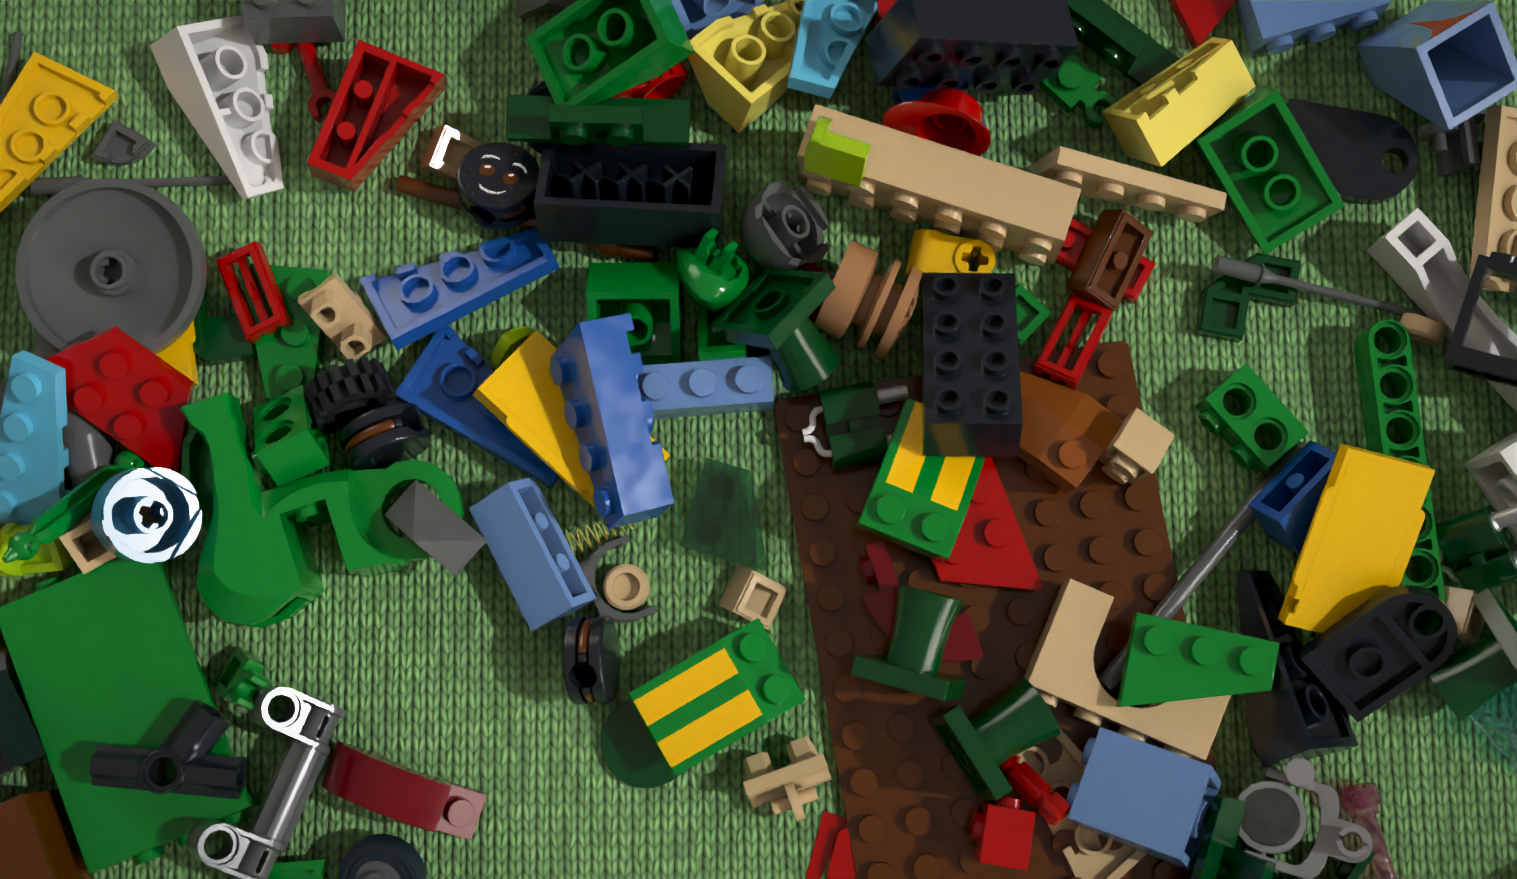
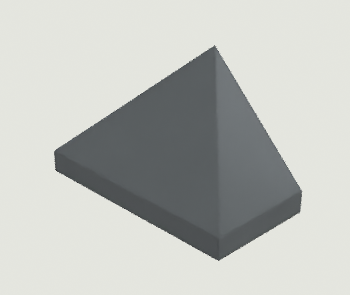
(435, 528)

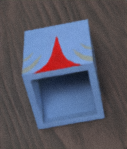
(1443, 60)

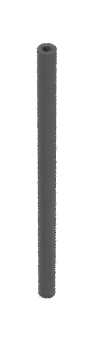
(1201, 567)

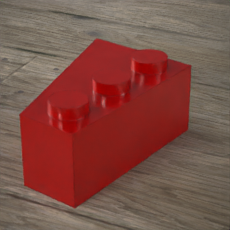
(371, 114)

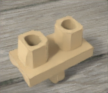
(343, 317)
(790, 785)

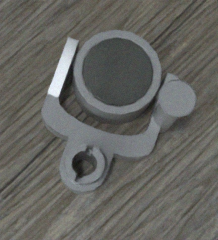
(1278, 821)

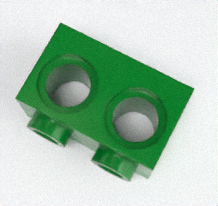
(1258, 410)
(288, 438)

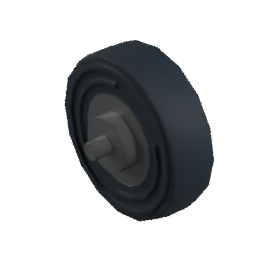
(382, 858)

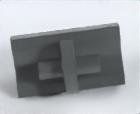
(1455, 148)

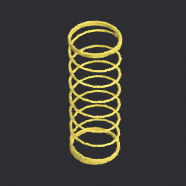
(606, 537)

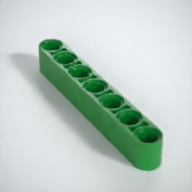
(1405, 414)

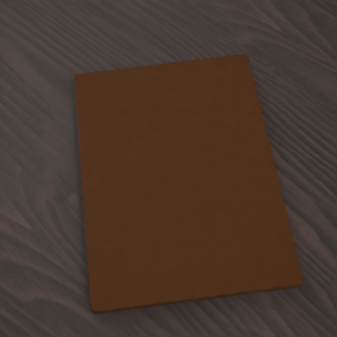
(896, 777)

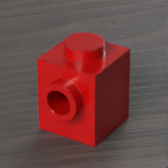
(1003, 833)

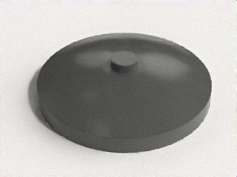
(111, 259)

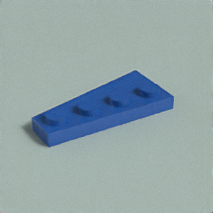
(441, 292)
(444, 388)

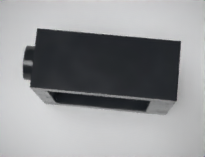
(1473, 361)

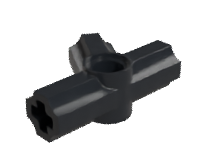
(188, 747)

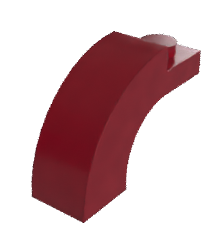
(881, 606)
(402, 792)

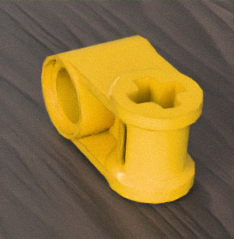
(944, 253)

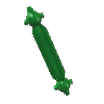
(67, 510)

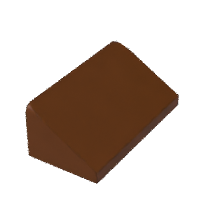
(1109, 258)

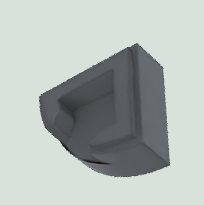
(121, 146)

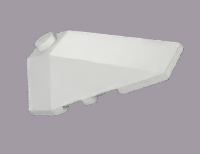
(221, 88)

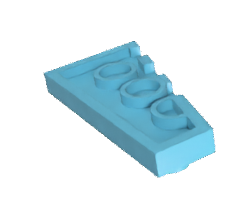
(826, 42)
(32, 438)

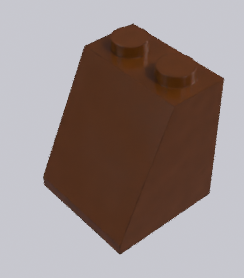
(39, 839)

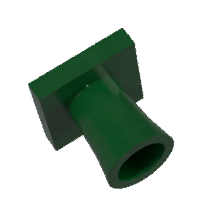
(775, 317)
(916, 646)
(1483, 668)
(995, 736)

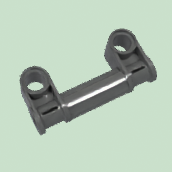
(253, 852)

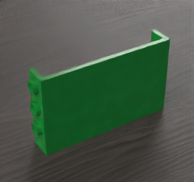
(113, 666)

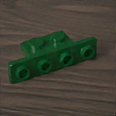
(1118, 40)
(607, 122)
(1217, 851)

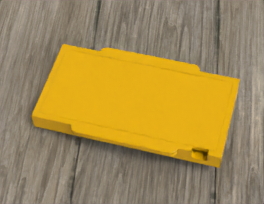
(533, 410)
(1356, 537)

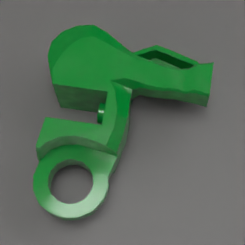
(256, 547)

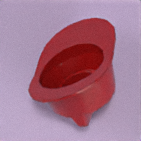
(943, 117)

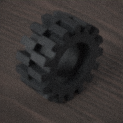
(348, 392)

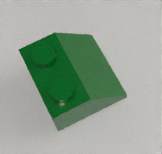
(652, 297)

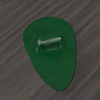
(631, 751)

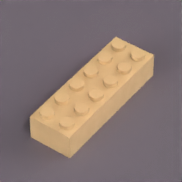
(950, 190)

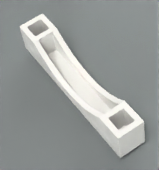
(1431, 275)

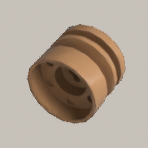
(869, 300)

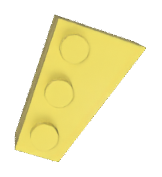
(1179, 102)

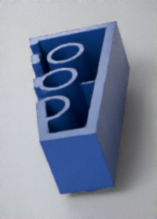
(612, 421)

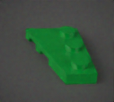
(294, 351)
(1189, 661)

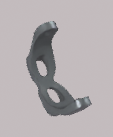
(589, 568)

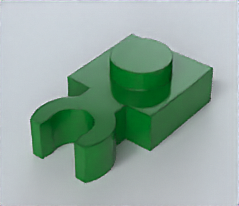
(1075, 86)
(241, 678)

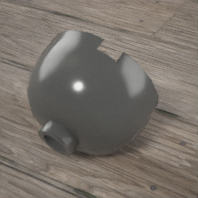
(783, 228)

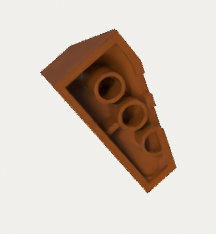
(1062, 431)

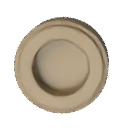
(1424, 329)
(626, 587)

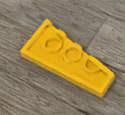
(42, 118)

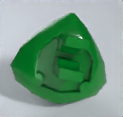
(711, 274)

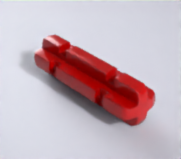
(1035, 790)

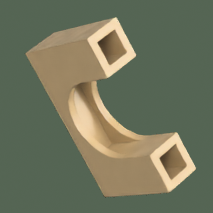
(1066, 673)

